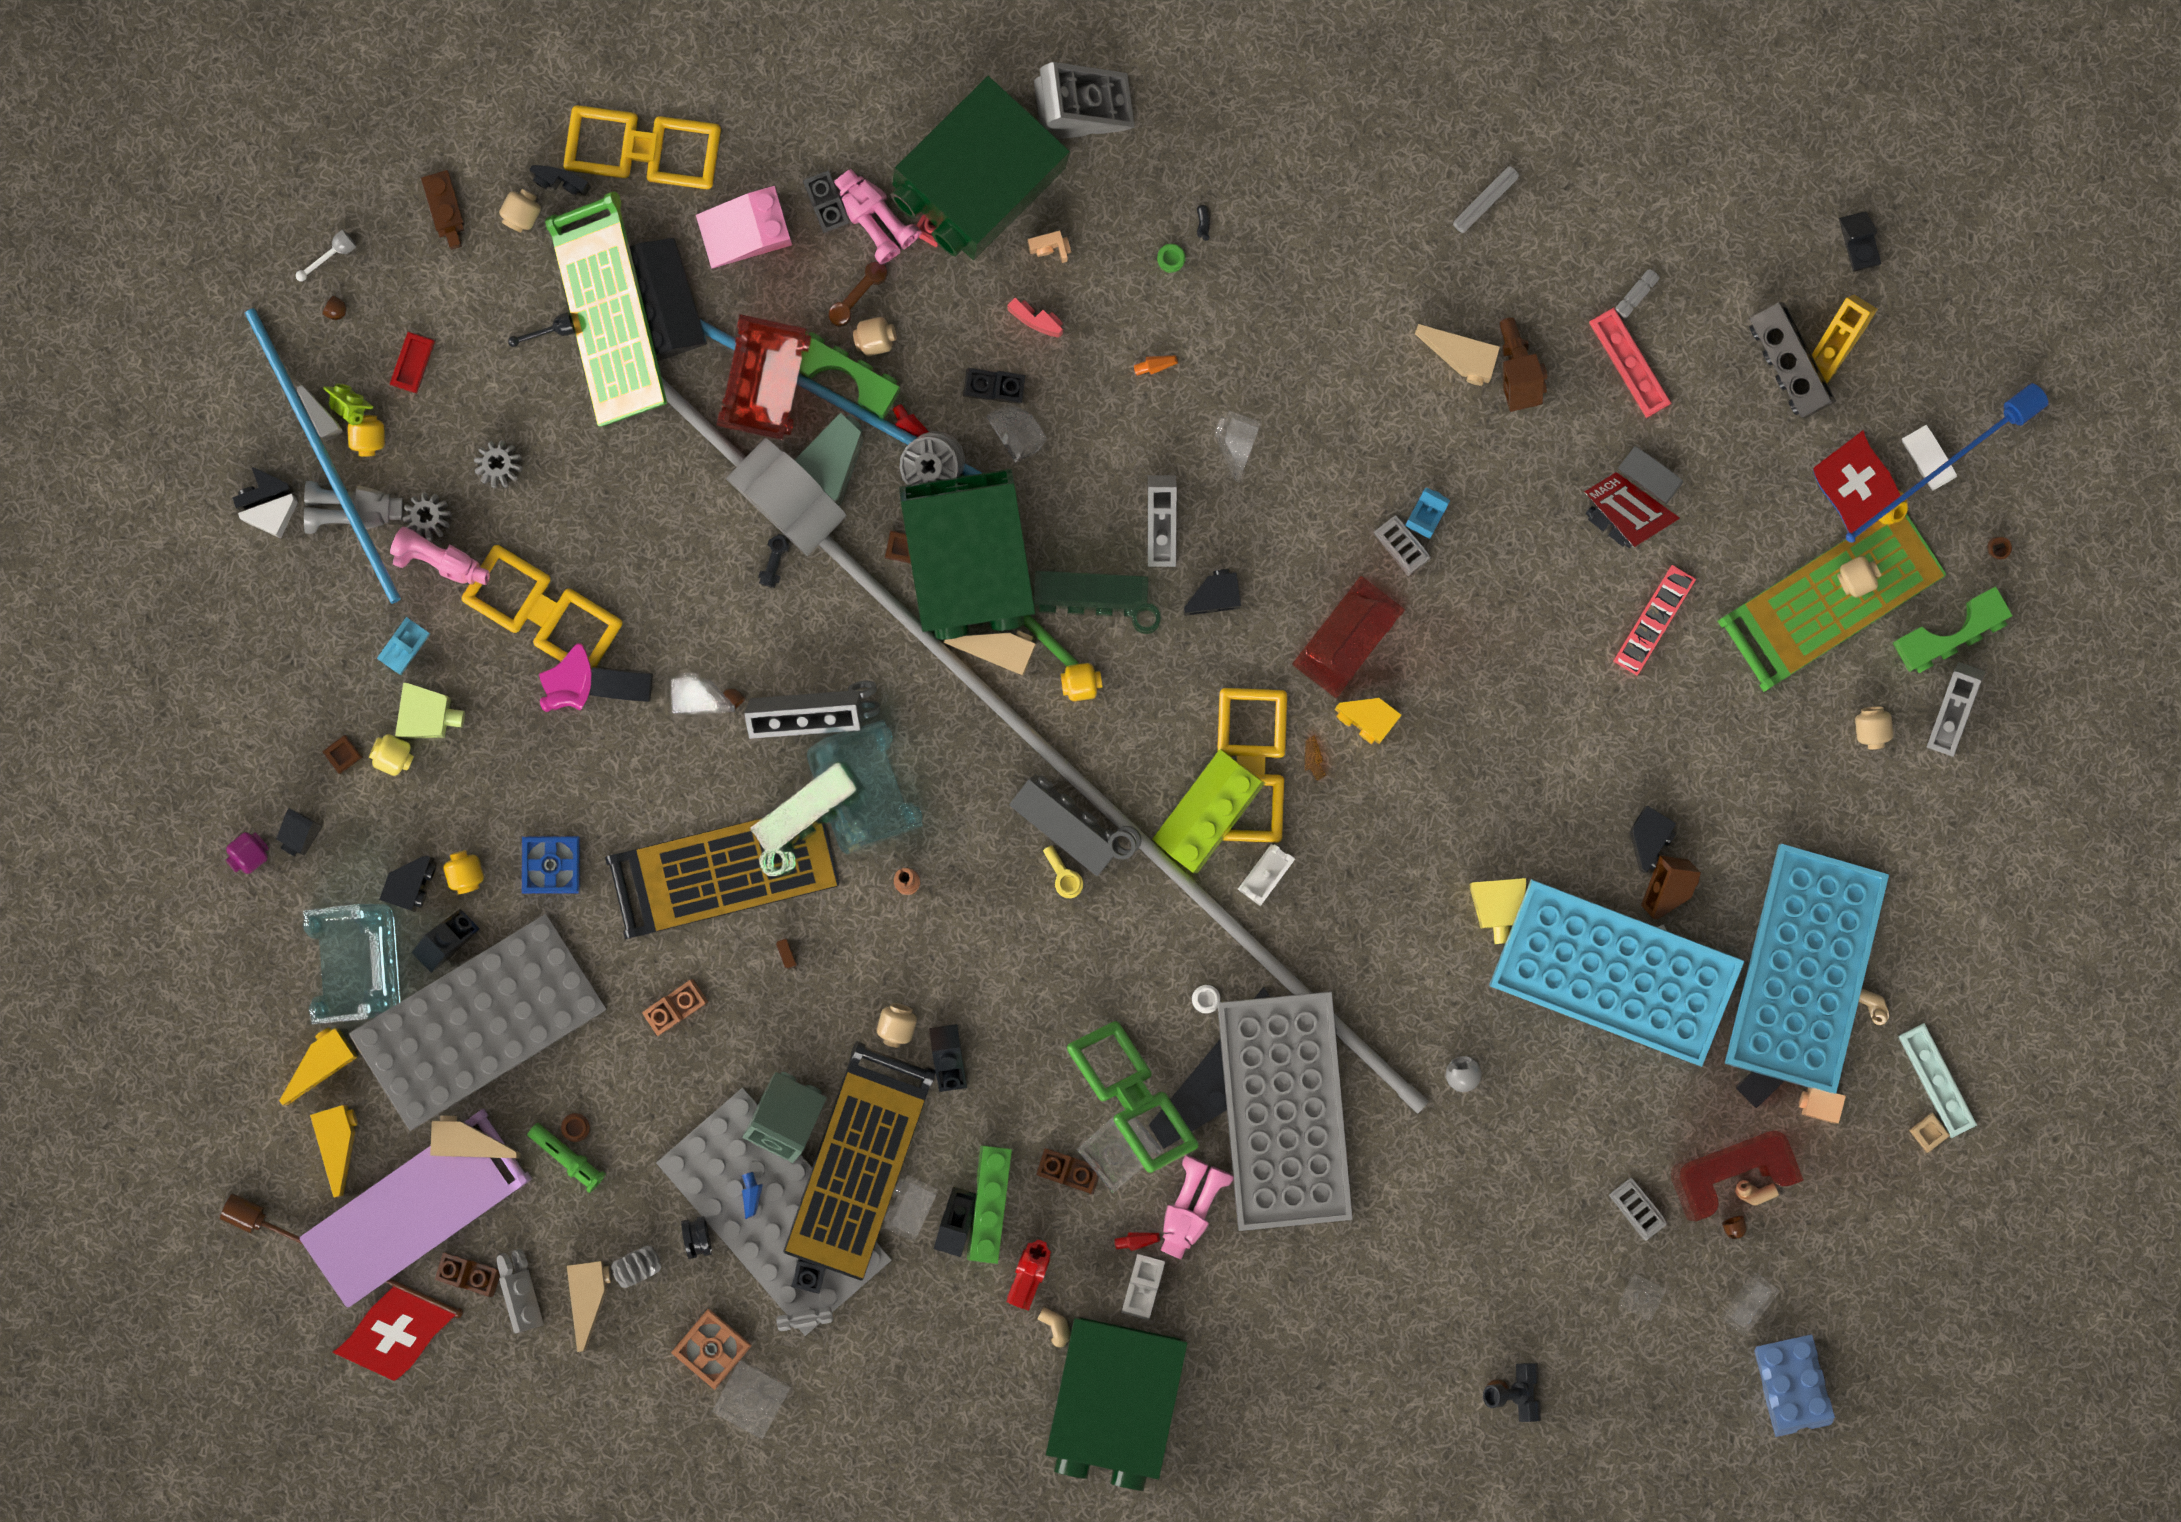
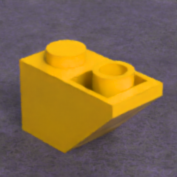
(1369, 715)

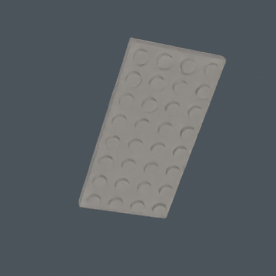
(477, 1022)
(1284, 1111)
(709, 1174)

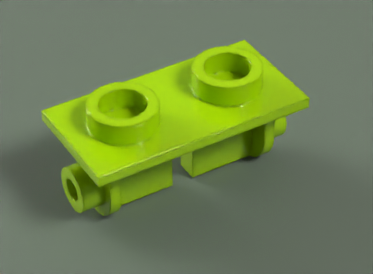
(347, 403)

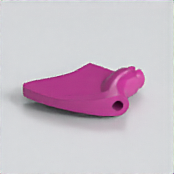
(568, 681)

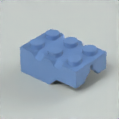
(1794, 1385)

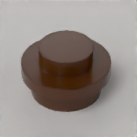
(575, 1127)

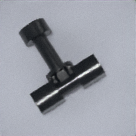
(1520, 1393)

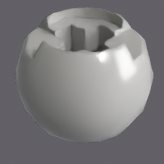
(1463, 1074)

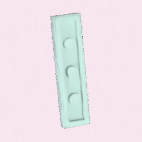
(1937, 1080)

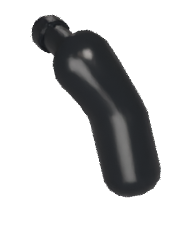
(1204, 222)

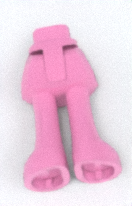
(864, 199)
(450, 562)
(1180, 1223)

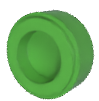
(1171, 258)

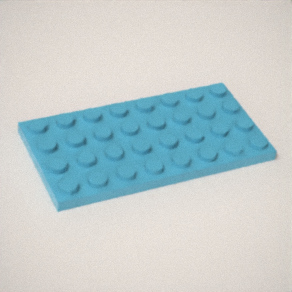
(1807, 969)
(1616, 973)

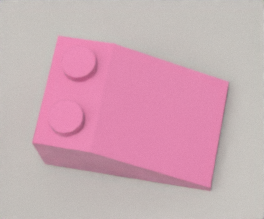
(744, 227)

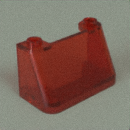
(763, 377)

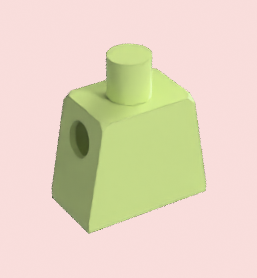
(425, 714)

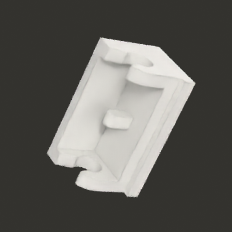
(1266, 874)

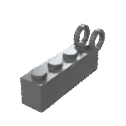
(810, 712)
(1070, 827)

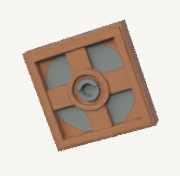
(711, 1348)

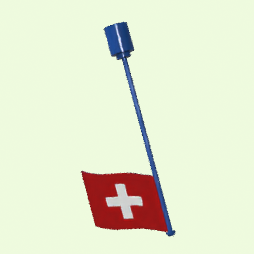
(1863, 486)

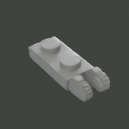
(519, 1292)

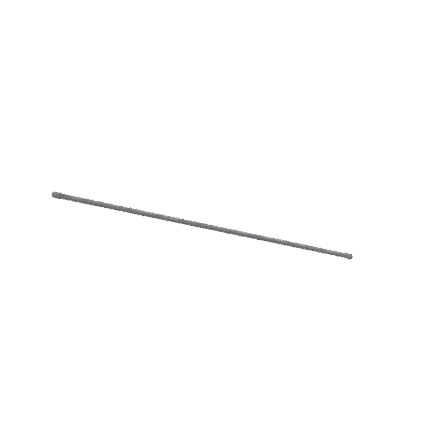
(1405, 1090)

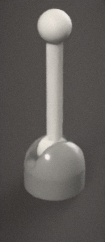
(341, 243)

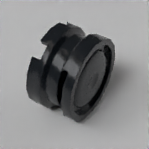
(696, 1237)

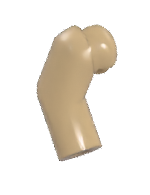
(1059, 1326)

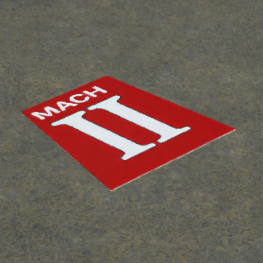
(1630, 508)

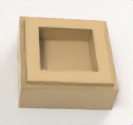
(1929, 1132)

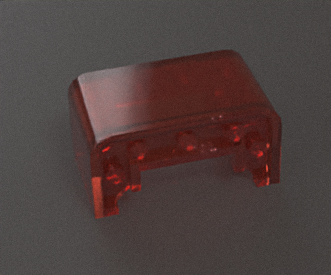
(1696, 1175)

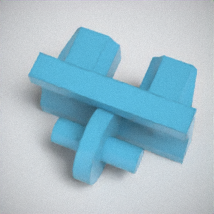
(403, 646)

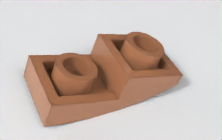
(675, 1007)

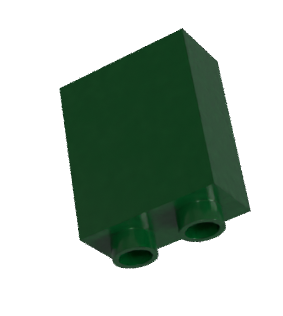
(978, 170)
(967, 553)
(1115, 1402)

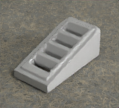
(323, 422)
(1415, 564)
(1637, 1224)

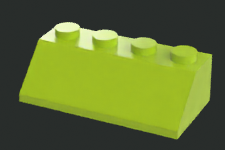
(1208, 811)

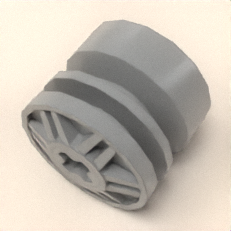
(936, 446)

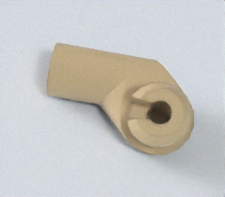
(1876, 1006)
(1755, 1195)

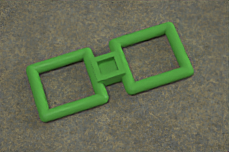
(1133, 1096)

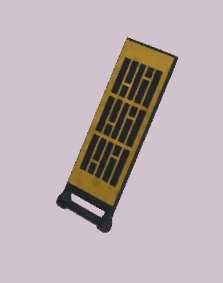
(715, 876)
(858, 1164)

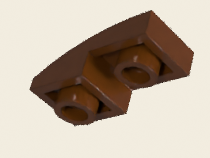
(1067, 1171)
(467, 1274)

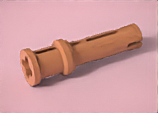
(911, 886)

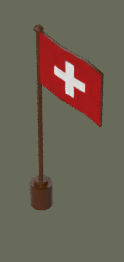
(394, 1327)

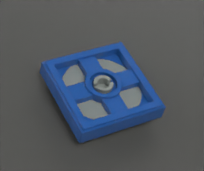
(551, 865)

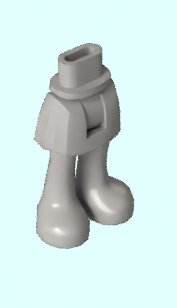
(371, 504)

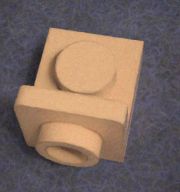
(1044, 245)

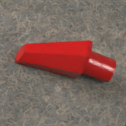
(908, 422)
(1136, 1240)

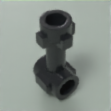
(778, 547)

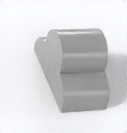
(1082, 100)
(786, 496)

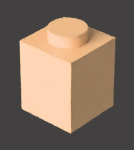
(1822, 1105)

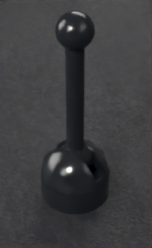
(561, 326)

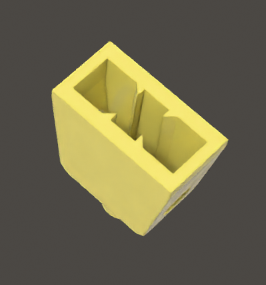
(1498, 905)

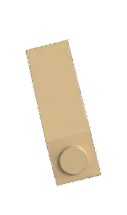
(1465, 355)
(1001, 649)
(462, 1140)
(587, 1293)

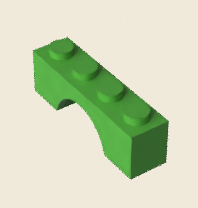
(875, 391)
(1983, 613)
(989, 1205)

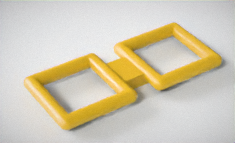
(642, 147)
(540, 608)
(1254, 756)

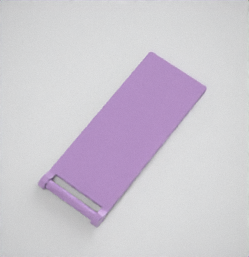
(407, 1216)

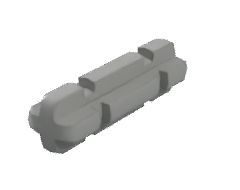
(1637, 293)
(804, 1319)

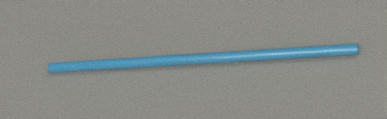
(834, 398)
(322, 456)

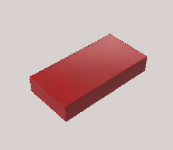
(412, 362)

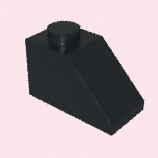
(1216, 594)
(297, 832)
(956, 1222)

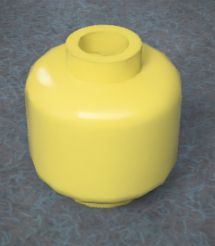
(391, 755)

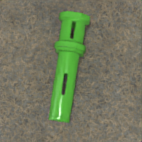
(576, 1165)

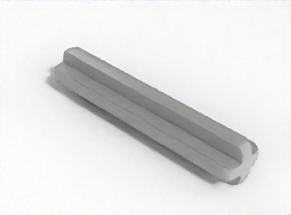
(1485, 199)

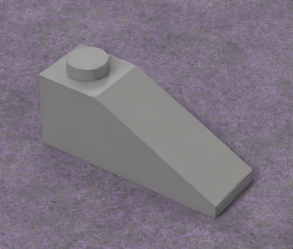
(1162, 520)
(1955, 709)

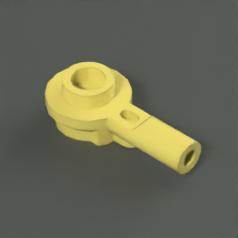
(1068, 882)

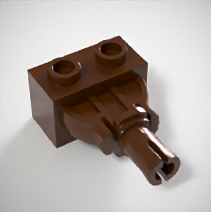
(1522, 373)

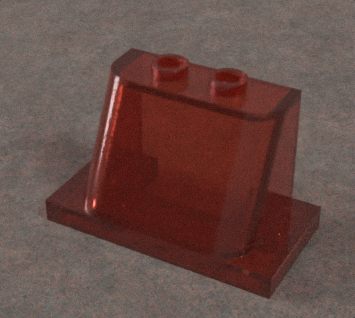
(1348, 637)

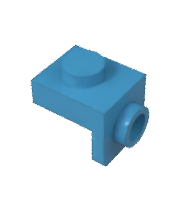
(1427, 512)

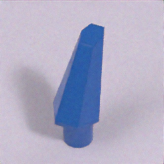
(751, 1194)

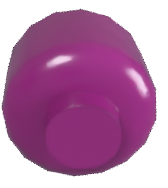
(246, 853)

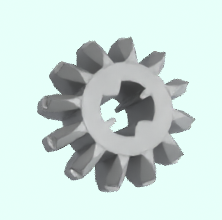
(498, 453)
(436, 510)
(636, 1266)

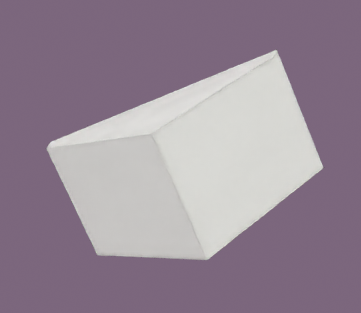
(271, 516)

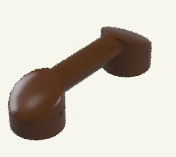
(840, 312)

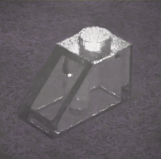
(697, 696)

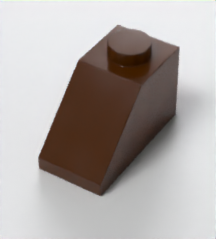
(1670, 885)

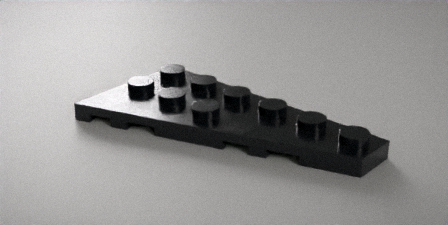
(1199, 1097)

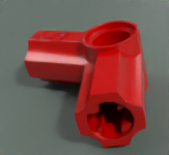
(1029, 1273)

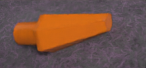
(1155, 364)

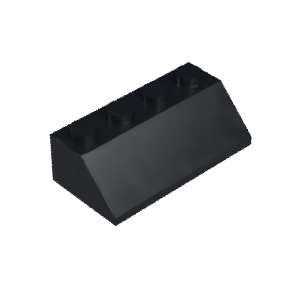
(667, 298)

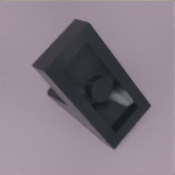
(1860, 241)
(269, 489)

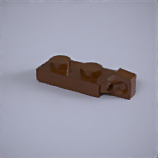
(444, 207)

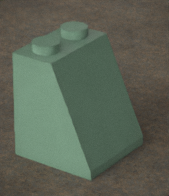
(833, 456)
(785, 1116)

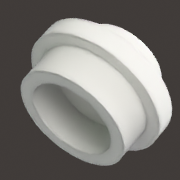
(1205, 999)

